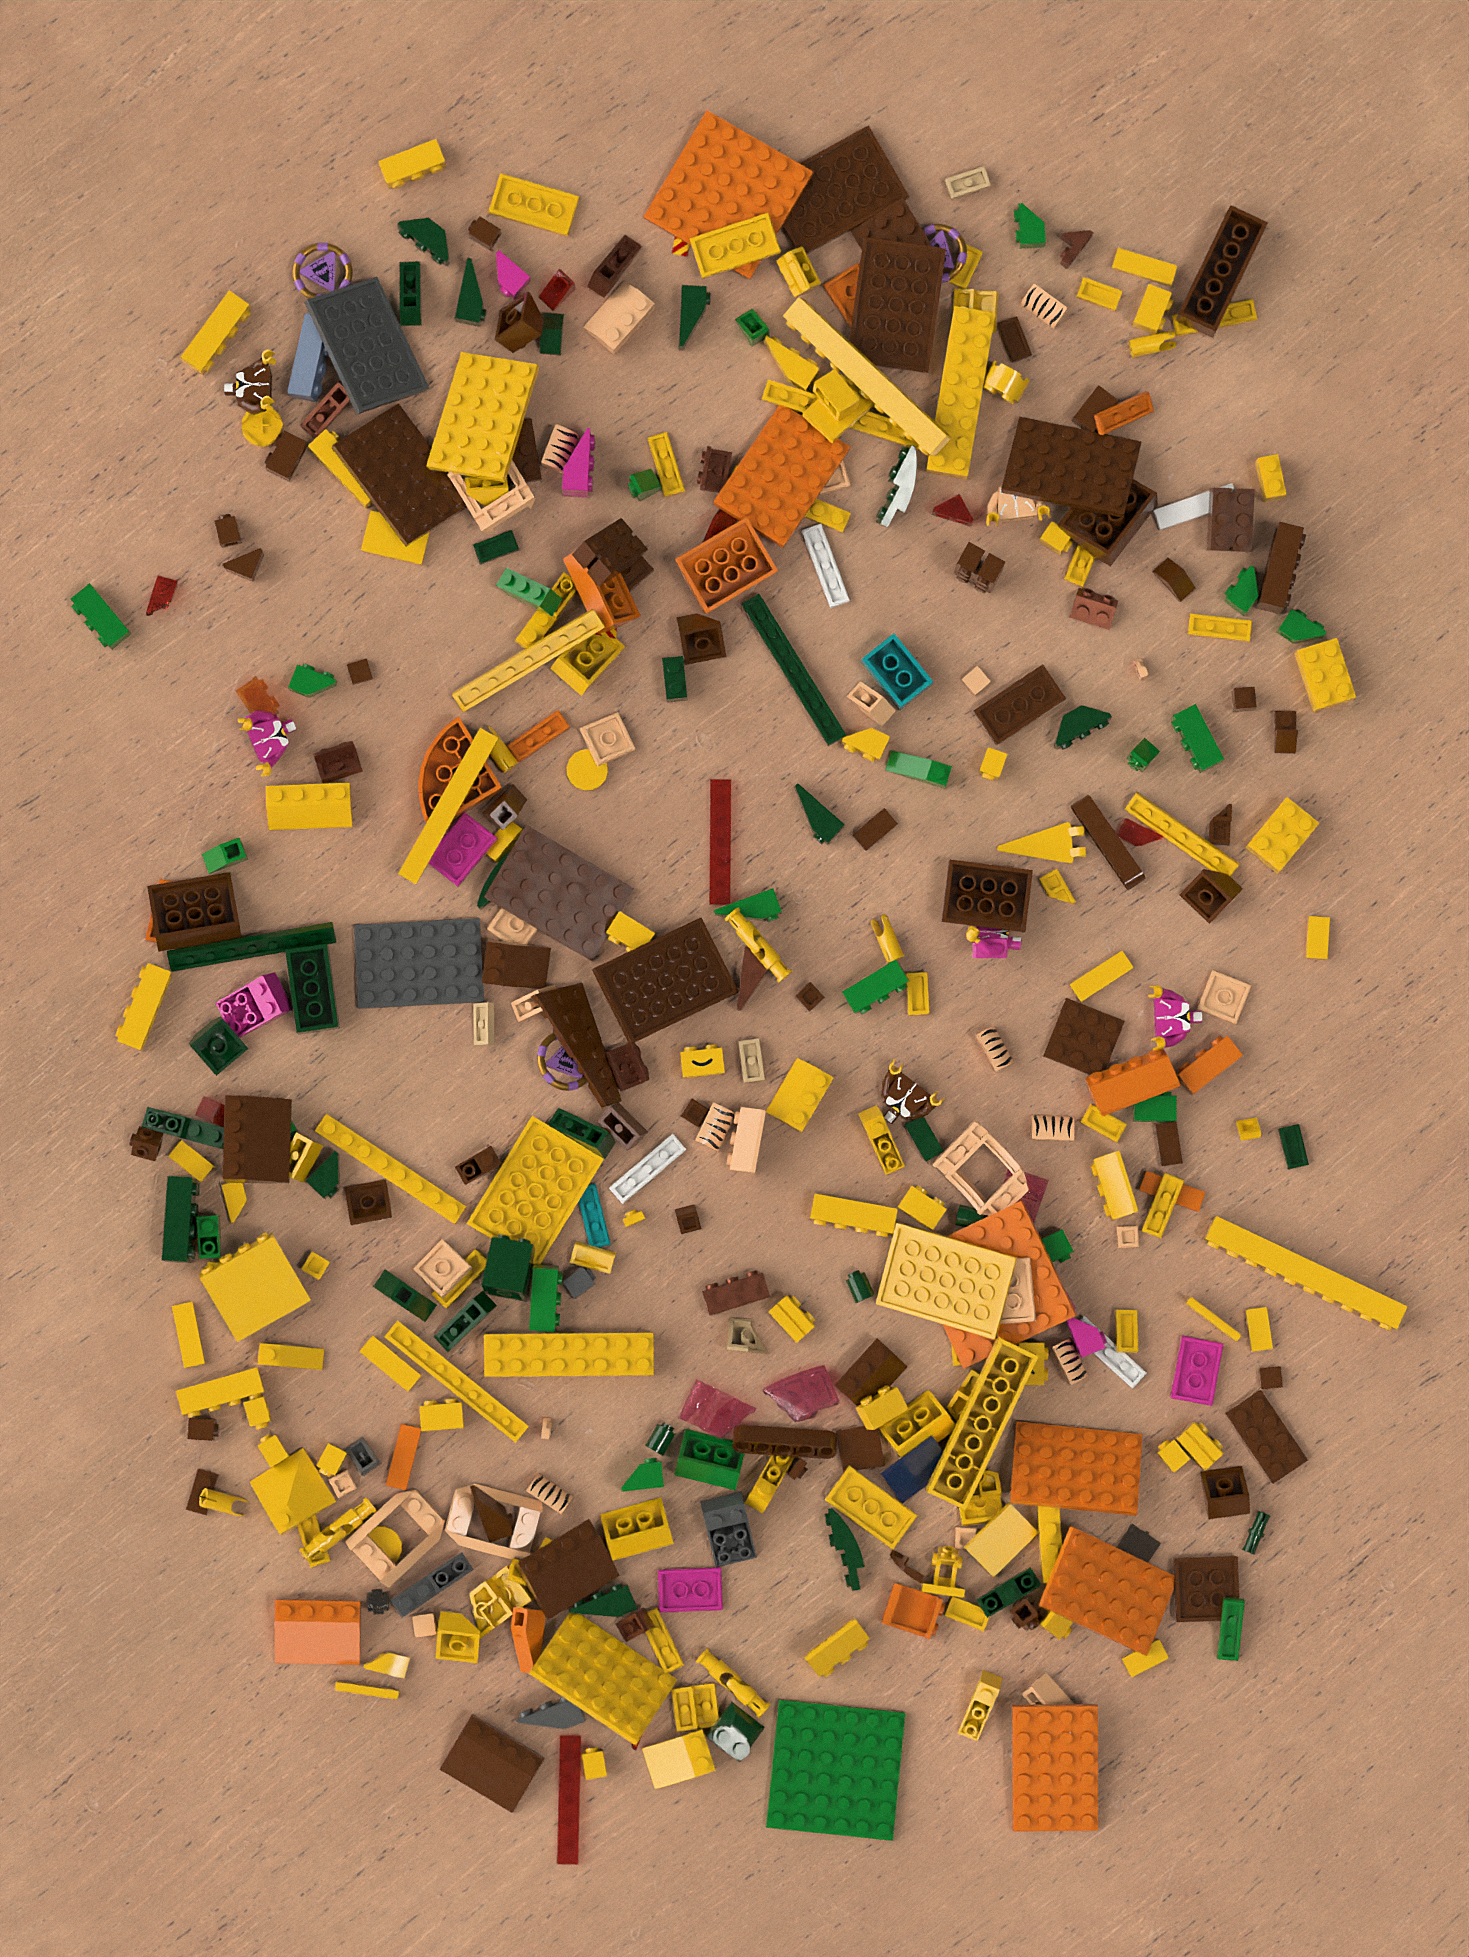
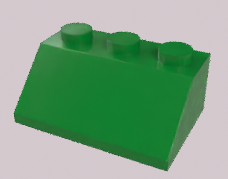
(709, 1460)

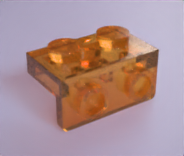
(255, 697)

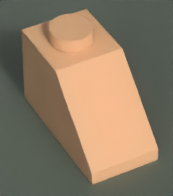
(871, 703)
(526, 1007)

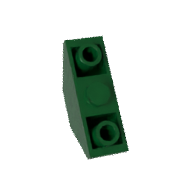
(428, 238)
(1079, 724)
(405, 1295)
(1008, 1592)

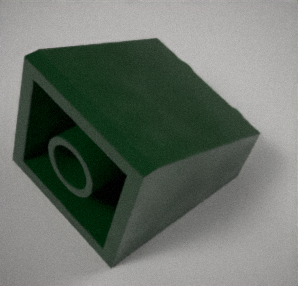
(508, 1268)

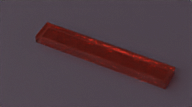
(720, 842)
(569, 1800)

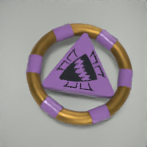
(940, 241)
(322, 270)
(560, 1062)

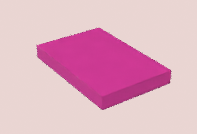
(462, 849)
(1196, 1370)
(690, 1590)

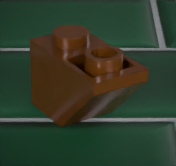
(506, 807)
(478, 1165)

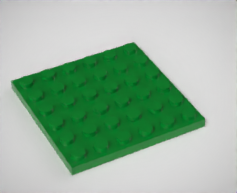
(835, 1770)

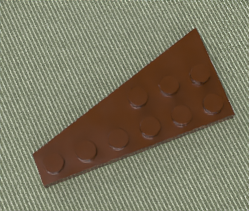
(578, 1034)

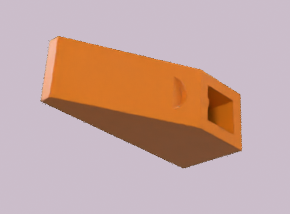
(527, 1633)

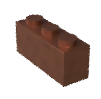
(735, 1292)

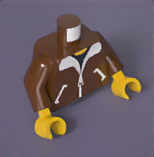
(254, 385)
(905, 1096)

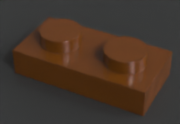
(203, 1480)

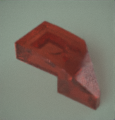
(162, 594)
(1137, 834)

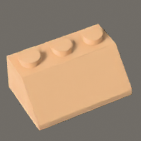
(619, 317)
(746, 1140)

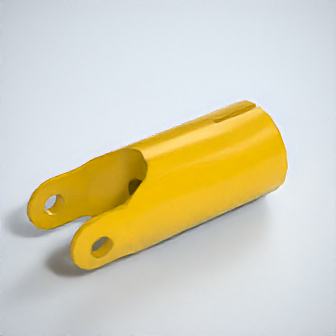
(1151, 344)
(502, 755)
(887, 939)
(219, 1501)

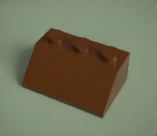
(870, 1372)

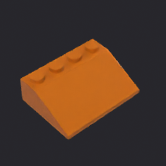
(726, 565)
(317, 1631)

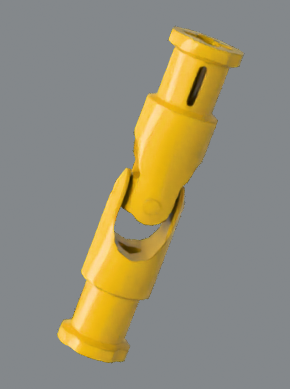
(755, 941)
(325, 1540)
(744, 1692)

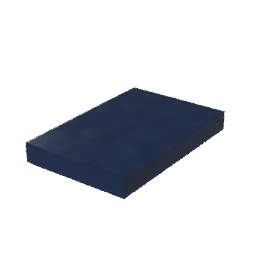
(914, 1469)

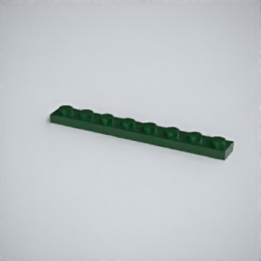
(793, 669)
(250, 946)

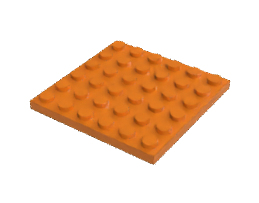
(726, 180)
(1014, 1234)

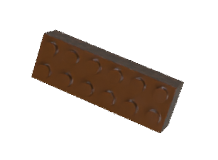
(1221, 271)

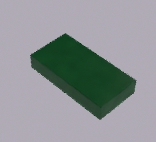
(496, 547)
(924, 1138)
(1293, 1146)

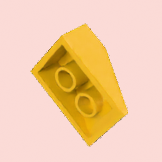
(586, 661)
(679, 1759)

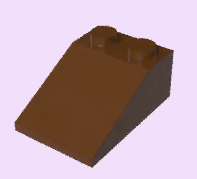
(516, 964)

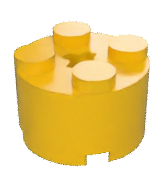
(1006, 382)

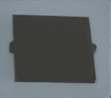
(1138, 1543)

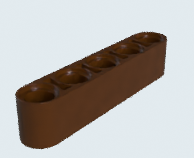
(1108, 842)
(784, 1441)

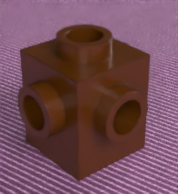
(146, 1143)
(1020, 1610)

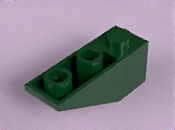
(611, 1604)

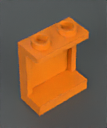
(913, 1611)

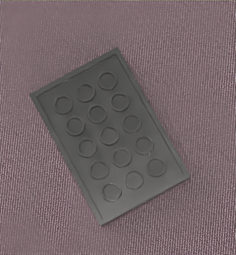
(366, 345)
(419, 963)

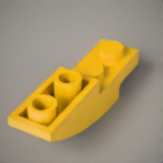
(541, 623)

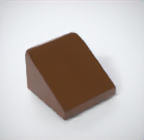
(688, 1219)

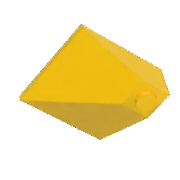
(292, 1492)

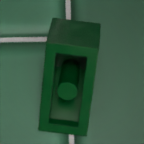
(326, 1177)

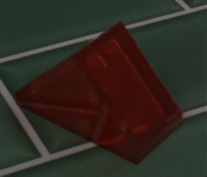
(557, 290)
(954, 510)
(211, 1111)

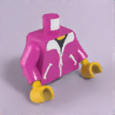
(267, 737)
(992, 942)
(1171, 1017)

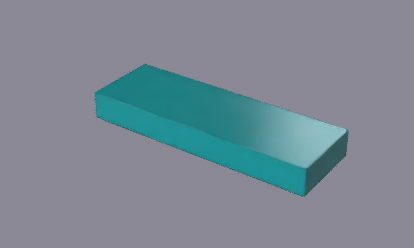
(593, 1217)

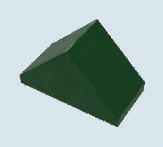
(552, 334)

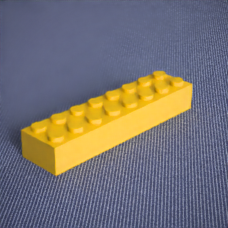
(961, 390)
(569, 1354)
(981, 1423)

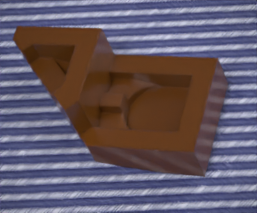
(1220, 827)
(901, 1562)

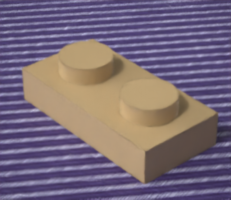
(967, 183)
(483, 1024)
(751, 1060)

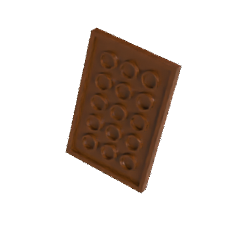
(847, 188)
(897, 303)
(390, 466)
(1071, 467)
(558, 892)
(665, 981)

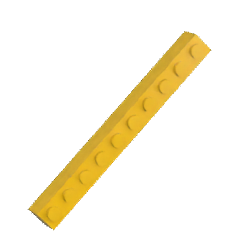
(867, 377)
(1305, 1273)

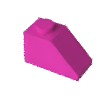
(510, 277)
(1086, 1337)

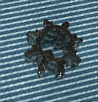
(378, 1601)

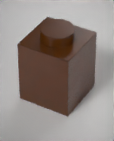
(484, 233)
(228, 530)
(1244, 699)
(202, 1429)

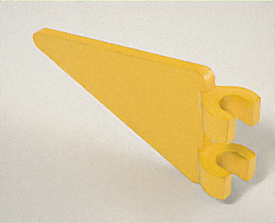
(1048, 844)

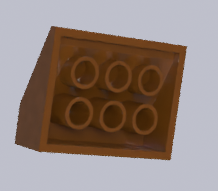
(1105, 534)
(987, 896)
(194, 912)
(256, 1139)
(567, 1569)
(492, 1763)

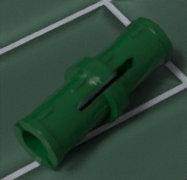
(1256, 1532)

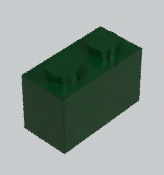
(674, 679)

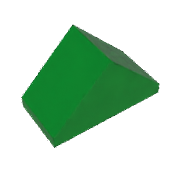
(752, 327)

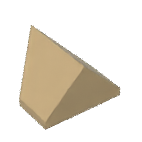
(743, 1337)

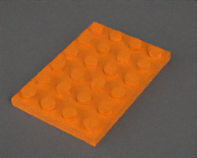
(781, 476)
(1076, 1468)
(1108, 1591)
(1055, 1767)

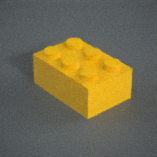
(1325, 675)
(1282, 835)

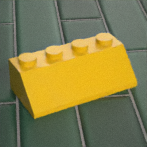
(309, 806)

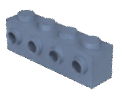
(308, 364)

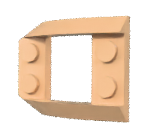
(502, 508)
(961, 1150)
(523, 1530)
(372, 1553)

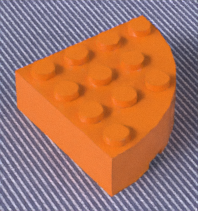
(440, 765)

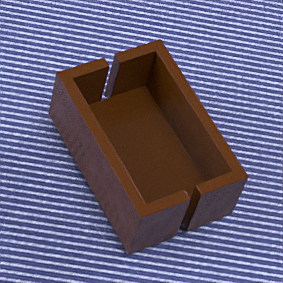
(1230, 519)
(615, 551)
(969, 563)

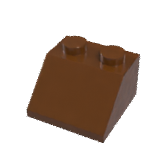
(519, 323)
(1225, 1492)

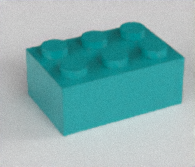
(897, 671)

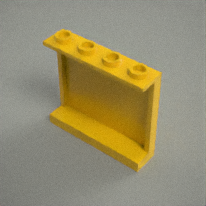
(254, 1286)

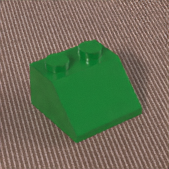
(646, 1476)

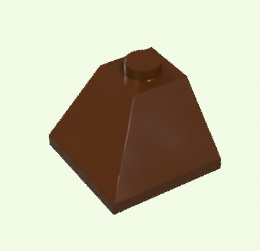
(700, 638)
(1210, 893)

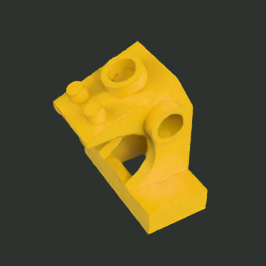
(941, 1585)

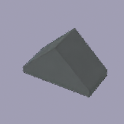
(363, 1456)

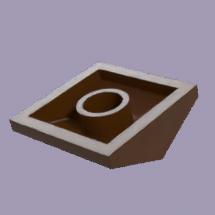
(368, 1202)

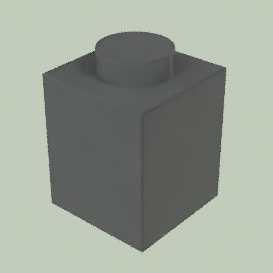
(580, 1282)

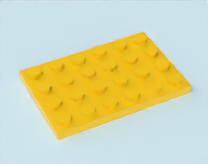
(483, 416)
(536, 1188)
(946, 1280)
(603, 1677)

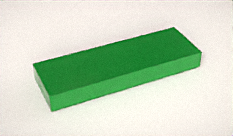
(1230, 1629)

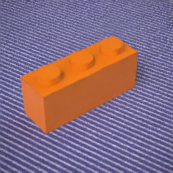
(1208, 1064)

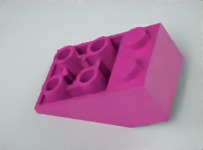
(578, 467)
(255, 1004)

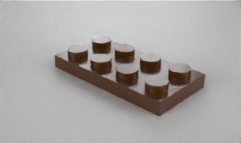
(1019, 704)
(1266, 1436)

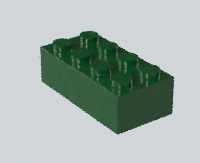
(312, 989)
(179, 1219)

